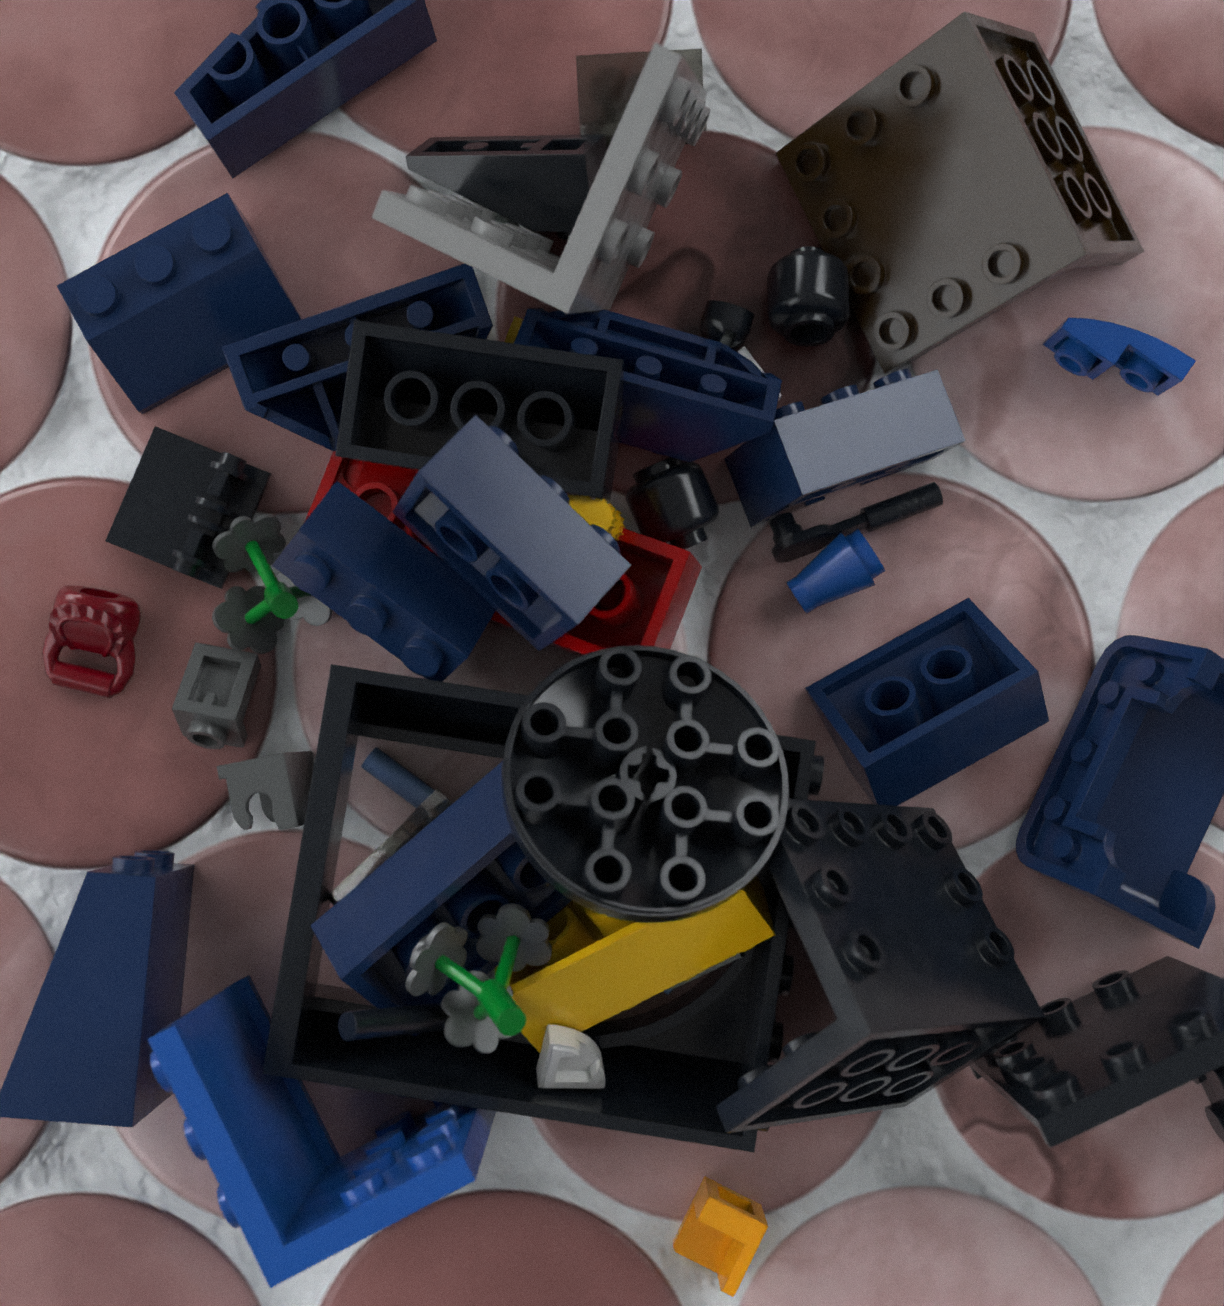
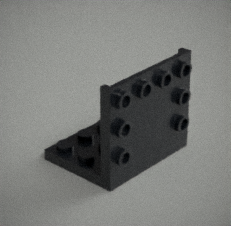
(903, 959)
(1115, 1050)

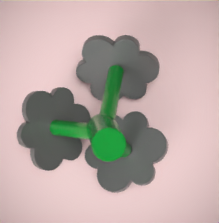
(260, 612)
(481, 1006)

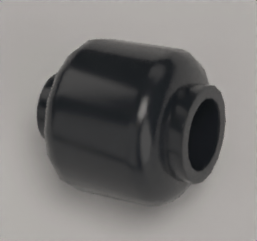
(808, 296)
(673, 502)

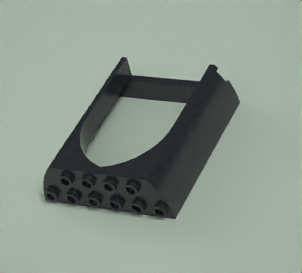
(659, 1066)

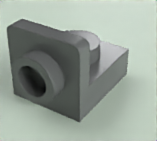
(216, 696)

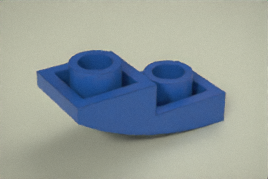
(1094, 346)

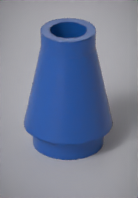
(837, 571)

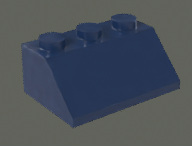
(176, 300)
(510, 534)
(385, 584)
(929, 704)

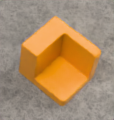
(721, 1232)

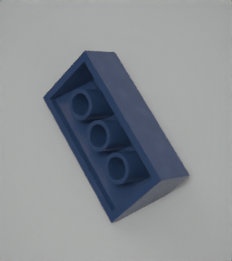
(446, 873)

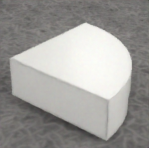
(569, 1060)

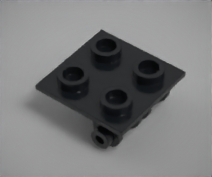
(183, 502)

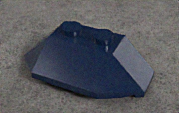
(301, 368)
(678, 388)

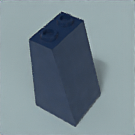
(105, 995)

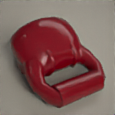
(97, 624)

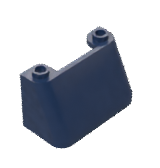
(1136, 786)

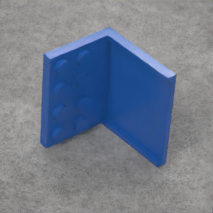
(275, 1155)

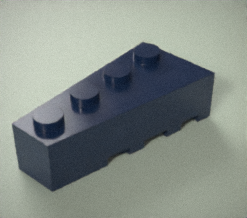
(296, 69)

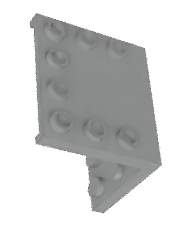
(614, 220)

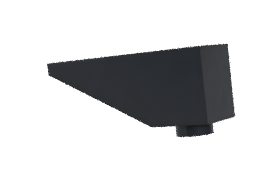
(523, 178)

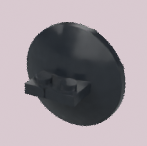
(644, 784)

